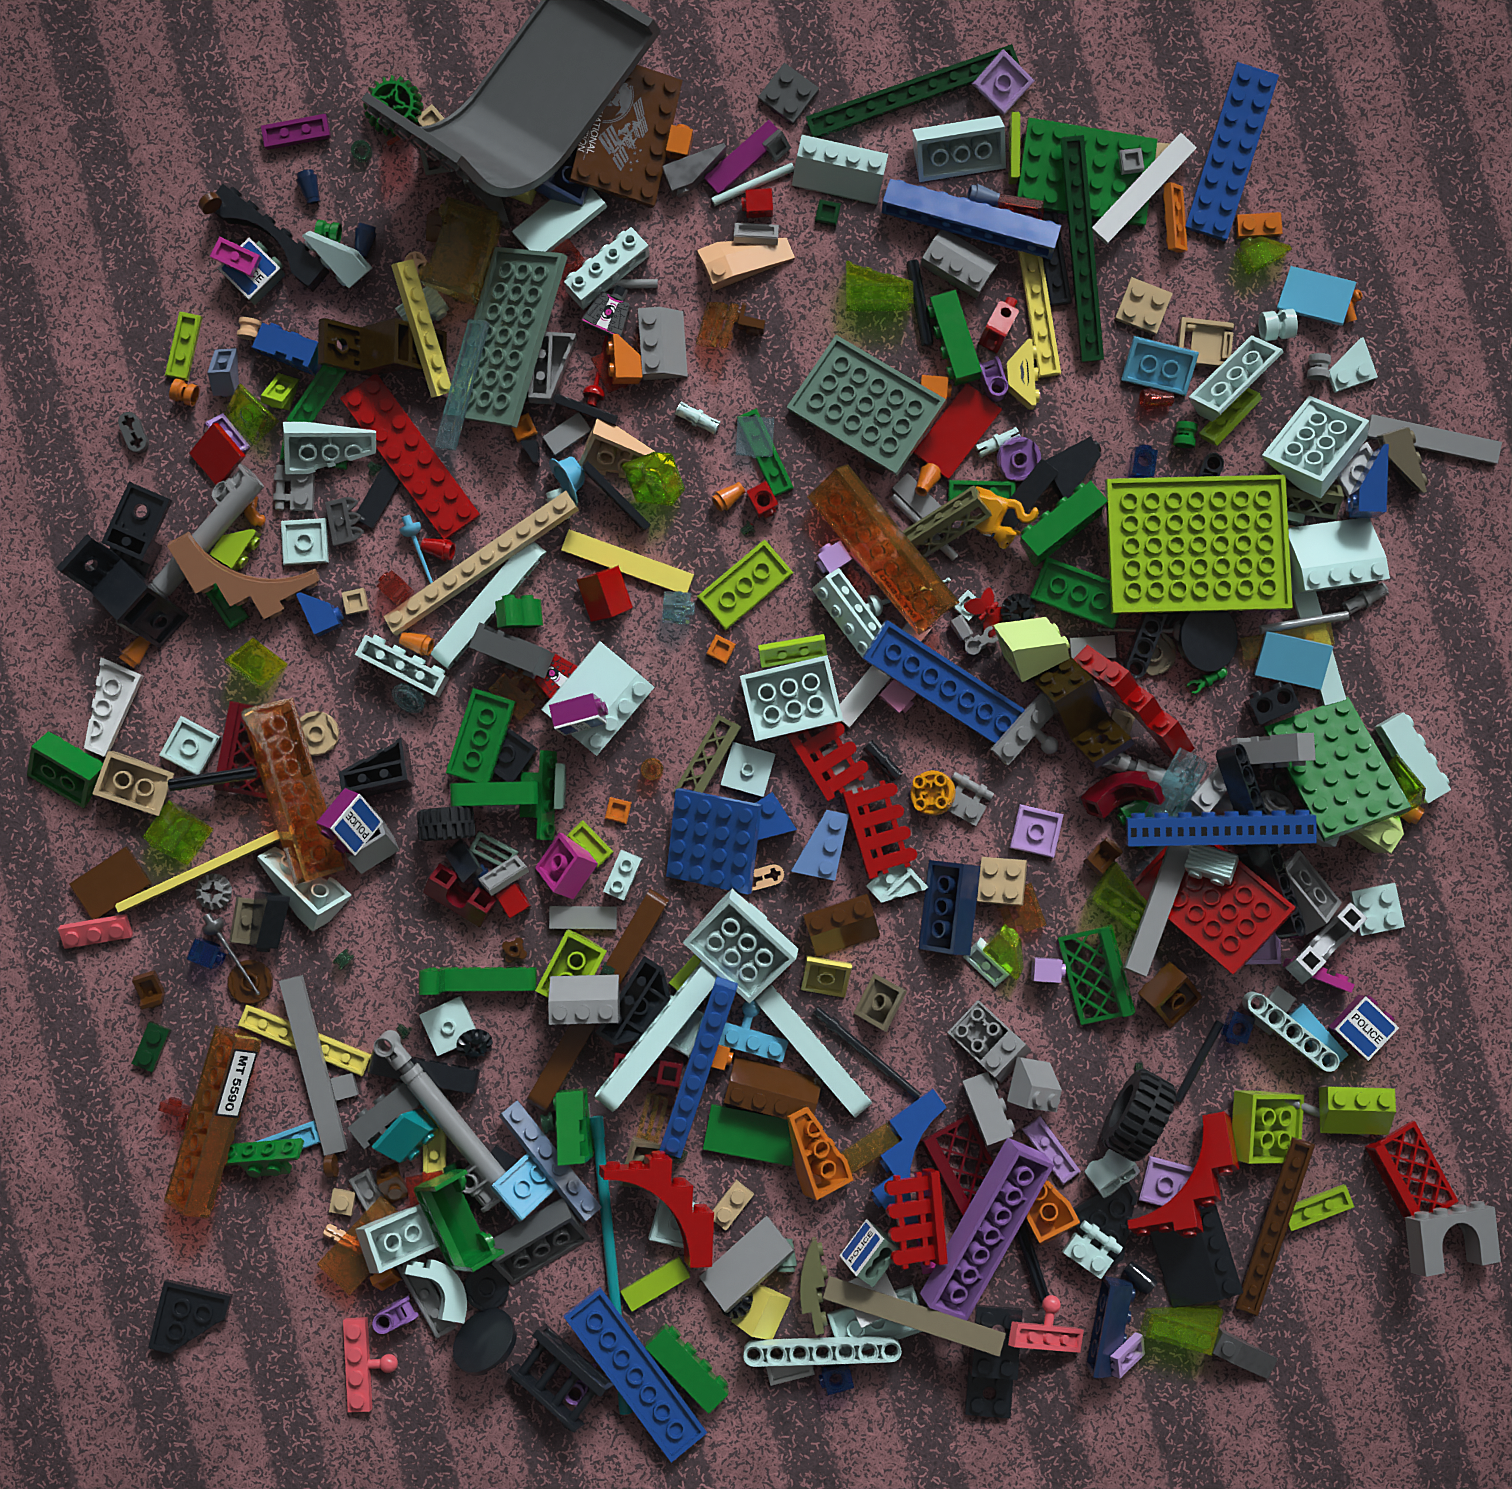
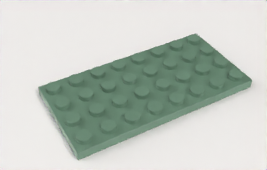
(518, 306)

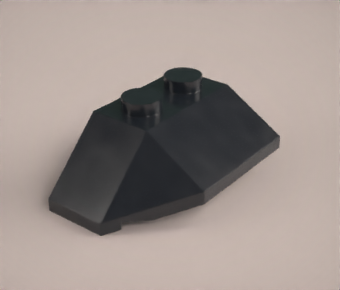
(640, 1003)

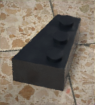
(380, 773)

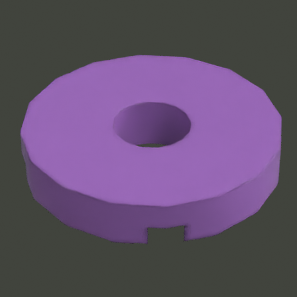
(1007, 453)

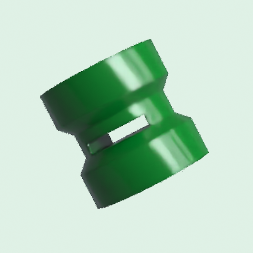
(331, 231)
(1185, 434)

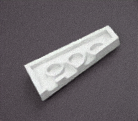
(111, 704)

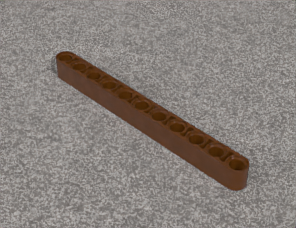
(578, 1034)

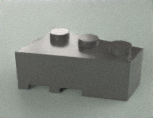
(387, 1109)

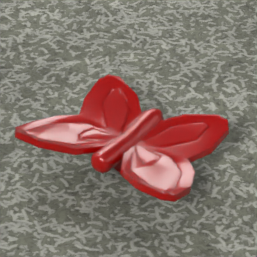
(986, 606)

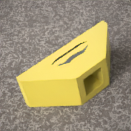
(1022, 375)

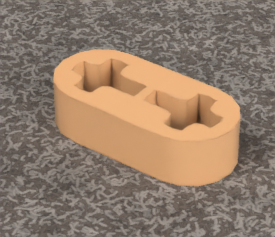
(767, 882)

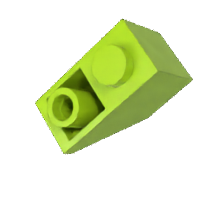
(234, 548)

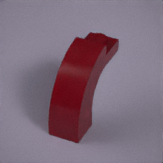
(1120, 788)

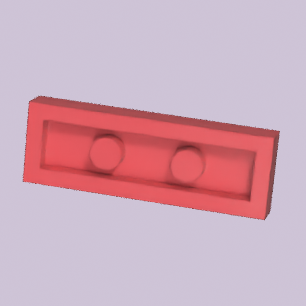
(95, 931)

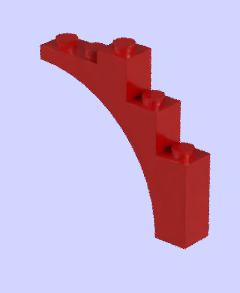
(1139, 702)
(1202, 1188)
(694, 1222)

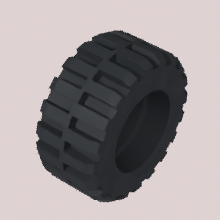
(1138, 1115)

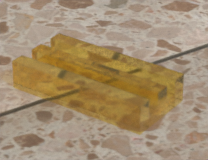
(648, 1136)

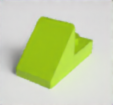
(280, 392)

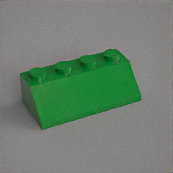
(1063, 522)

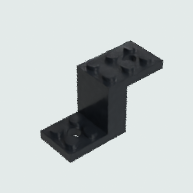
(123, 591)

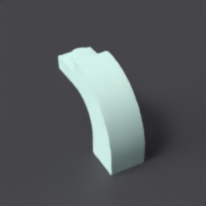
(451, 1289)

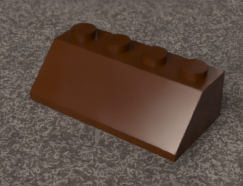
(771, 1088)

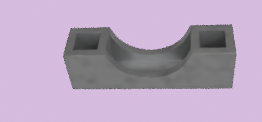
(1325, 943)

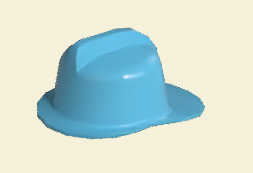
(569, 475)

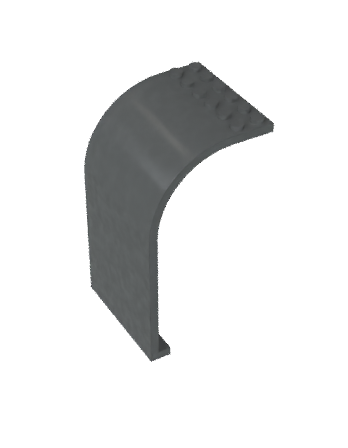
(535, 96)

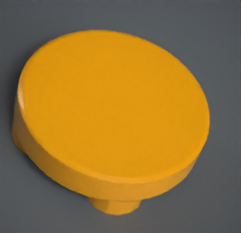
(932, 792)

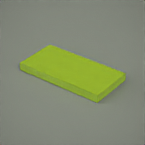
(745, 584)

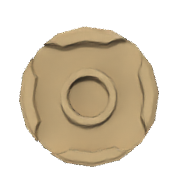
(324, 732)

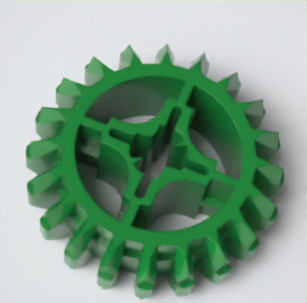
(396, 89)

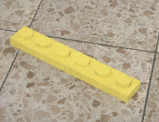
(422, 327)

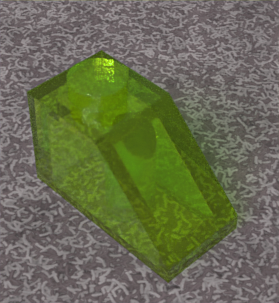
(1260, 252)
(1006, 950)

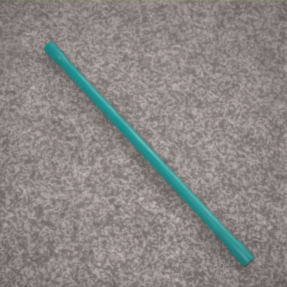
(598, 1135)

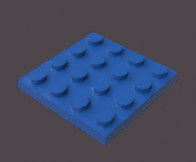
(713, 840)

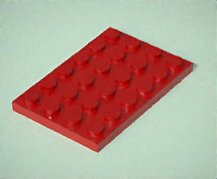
(1226, 919)

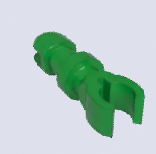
(1207, 680)

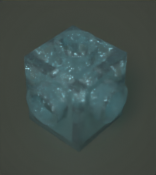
(677, 607)

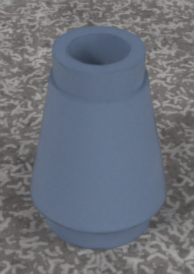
(982, 195)

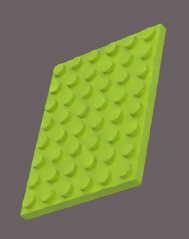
(1198, 544)

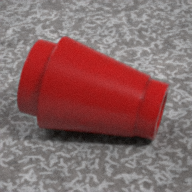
(440, 548)

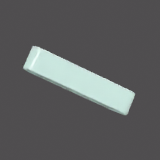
(1300, 1036)

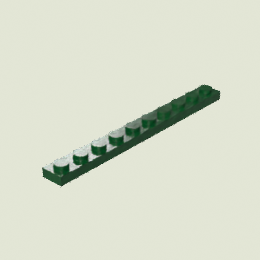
(901, 95)
(1082, 248)

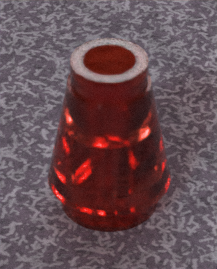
(1155, 399)

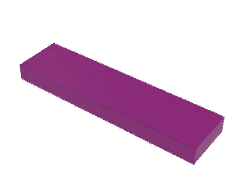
(740, 159)

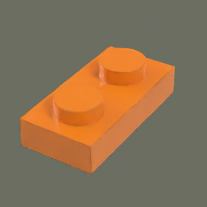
(1259, 225)

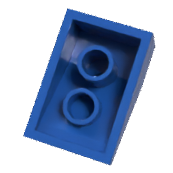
(1370, 491)

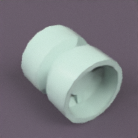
(1281, 324)

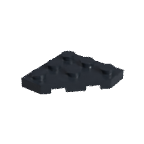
(1110, 1215)
(186, 1313)

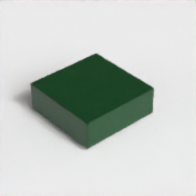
(827, 212)

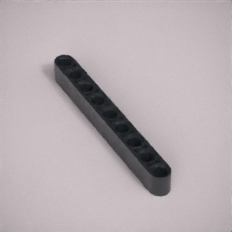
(1264, 857)

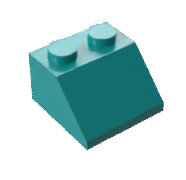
(406, 1136)

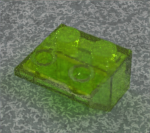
(654, 478)
(177, 833)

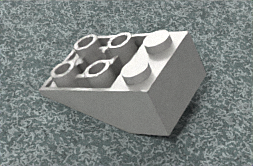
(989, 1041)

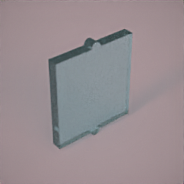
(754, 436)

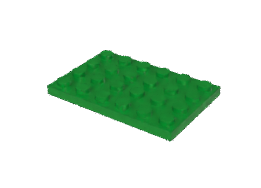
(1043, 169)
(1349, 779)

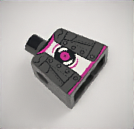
(608, 313)

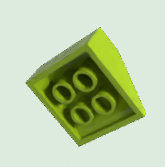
(1265, 1125)

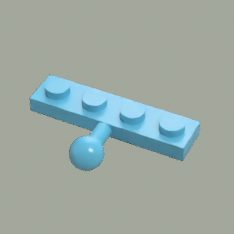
(750, 1040)

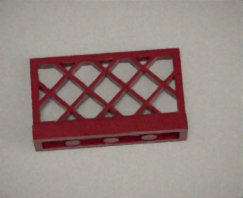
(229, 746)
(941, 1163)

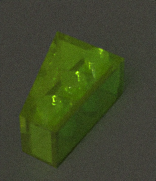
(875, 290)
(1118, 898)
(1184, 1326)

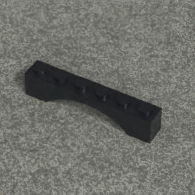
(302, 264)

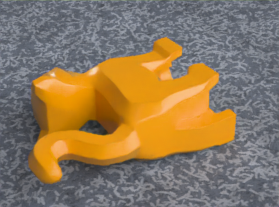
(998, 507)

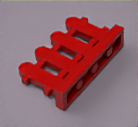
(826, 762)
(877, 840)
(930, 1217)

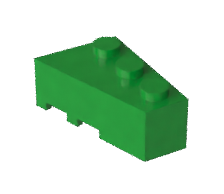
(573, 1127)

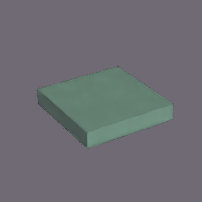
(560, 786)

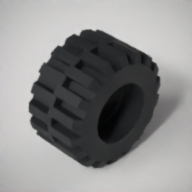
(446, 823)

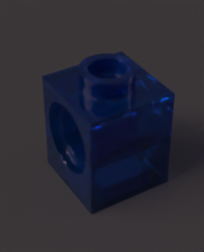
(1136, 470)
(206, 953)
(1246, 1023)
(835, 1387)

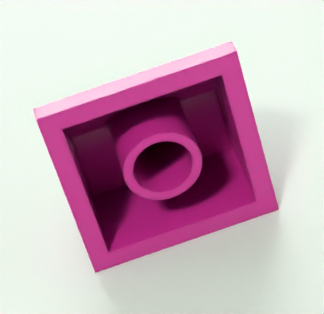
(566, 866)

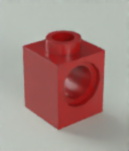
(758, 203)
(762, 490)
(513, 900)

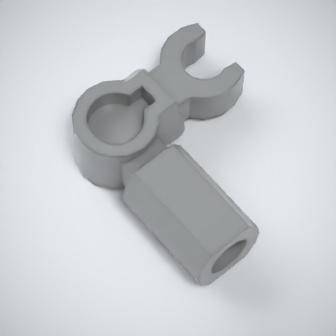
(975, 644)

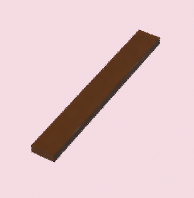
(1275, 1226)

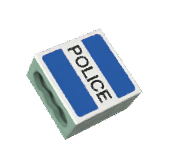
(264, 279)
(869, 1253)

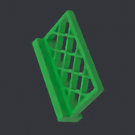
(1115, 969)

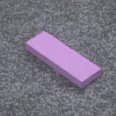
(1046, 1142)

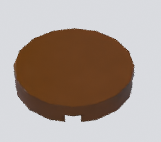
(259, 975)

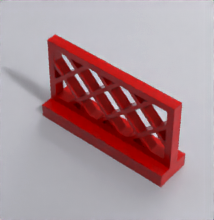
(1393, 1179)

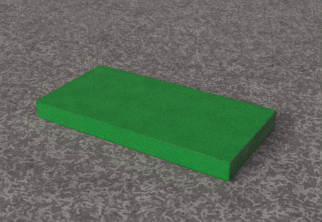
(1075, 592)
(481, 737)
(748, 1135)

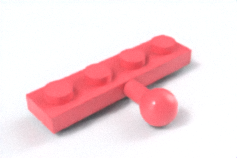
(1046, 1335)
(359, 1365)

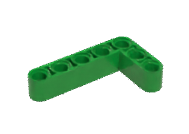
(435, 981)

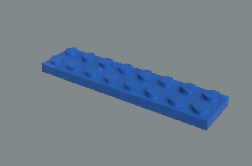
(1231, 151)
(941, 682)
(635, 1374)

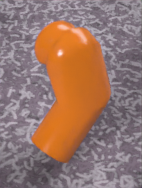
(1351, 316)
(253, 515)

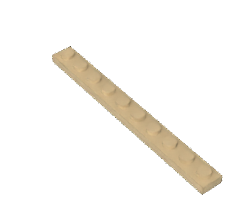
(481, 563)

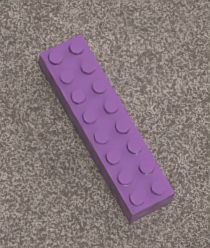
(987, 1229)

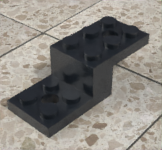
(133, 535)
(990, 1370)

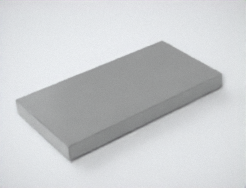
(747, 1264)

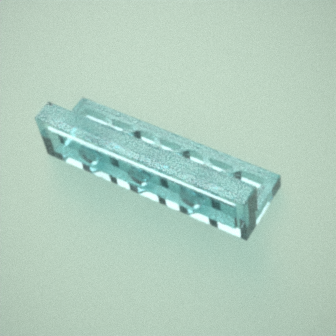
(1175, 780)

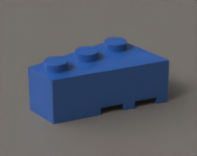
(287, 348)
(773, 818)

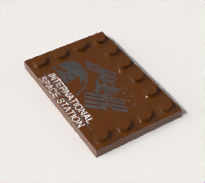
(630, 139)

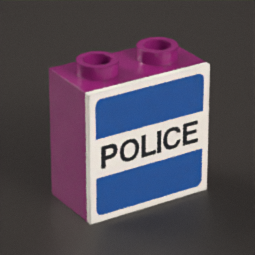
(578, 714)
(349, 822)
(1364, 1026)

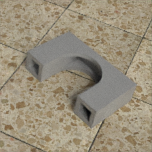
(1428, 1230)

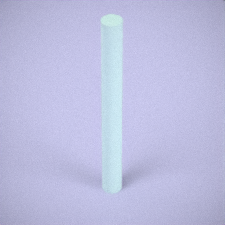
(759, 181)

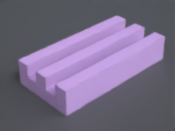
(1127, 1355)

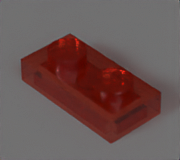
(1022, 205)

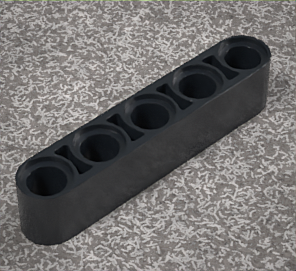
(444, 1076)

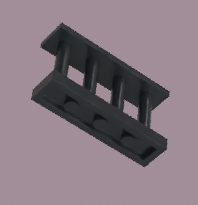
(580, 1370)

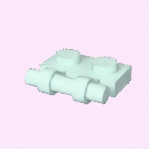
(1088, 1255)

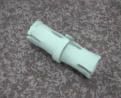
(697, 417)
(995, 442)

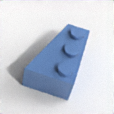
(824, 847)

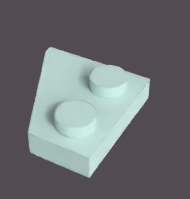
(1352, 368)
(896, 883)

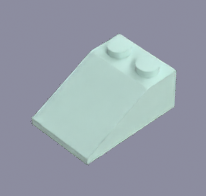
(395, 1239)

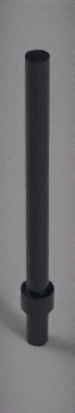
(833, 1025)

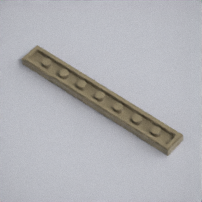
(914, 1316)

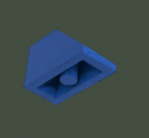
(320, 614)

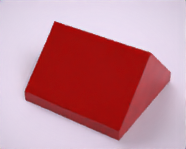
(604, 594)

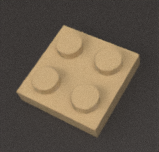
(1143, 306)
(1002, 881)

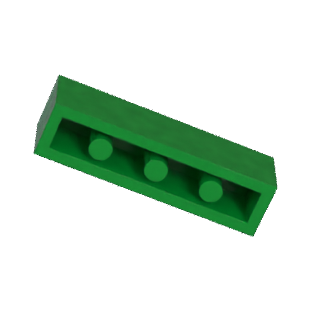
(954, 338)
(687, 1367)

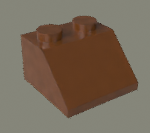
(1170, 994)

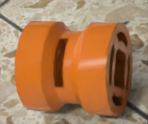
(183, 392)

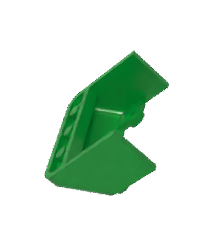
(453, 1222)

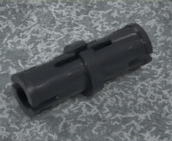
(882, 760)

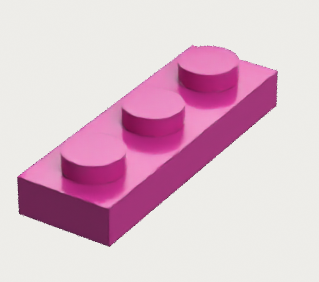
(1338, 981)

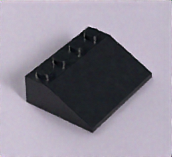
(1199, 1266)

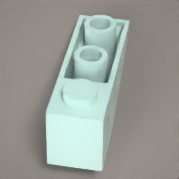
(343, 260)

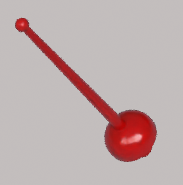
(592, 391)

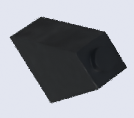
(1073, 465)
(268, 920)

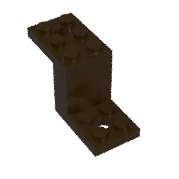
(371, 348)
(1082, 712)

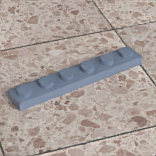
(545, 1157)

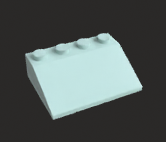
(1316, 445)
(1336, 555)
(611, 681)
(791, 698)
(741, 945)

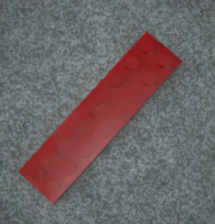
(410, 457)

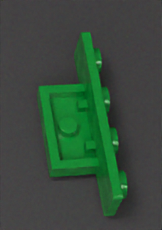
(546, 783)
(265, 1157)

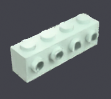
(606, 267)
(848, 610)
(402, 666)
(1404, 741)

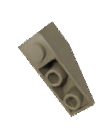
(1404, 457)

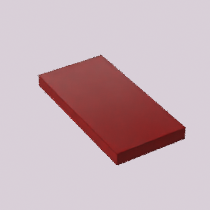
(957, 430)

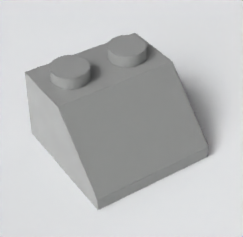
(377, 848)
(1034, 1085)

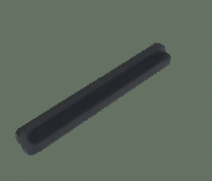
(920, 303)
(212, 778)
(1032, 1262)

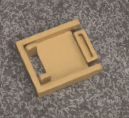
(1208, 340)

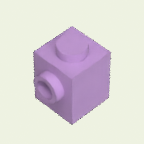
(832, 557)
(1047, 969)

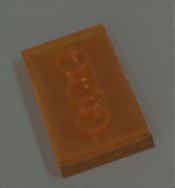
(345, 1259)

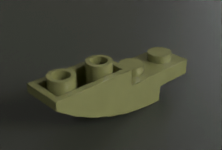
(811, 1278)

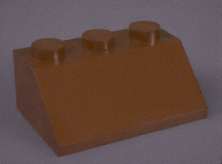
(841, 924)

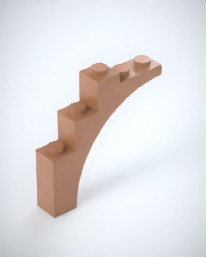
(204, 572)

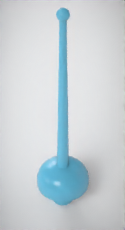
(411, 530)

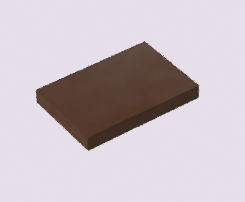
(110, 883)

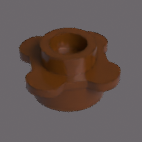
(520, 952)

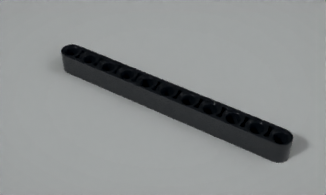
(1158, 619)

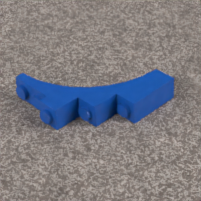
(910, 1125)

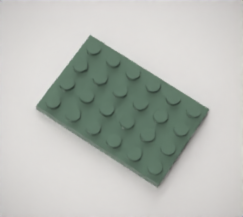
(866, 405)

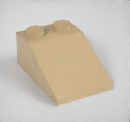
(133, 783)

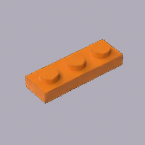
(1175, 217)

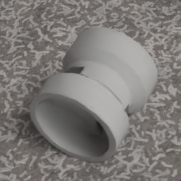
(1319, 366)

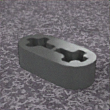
(128, 434)

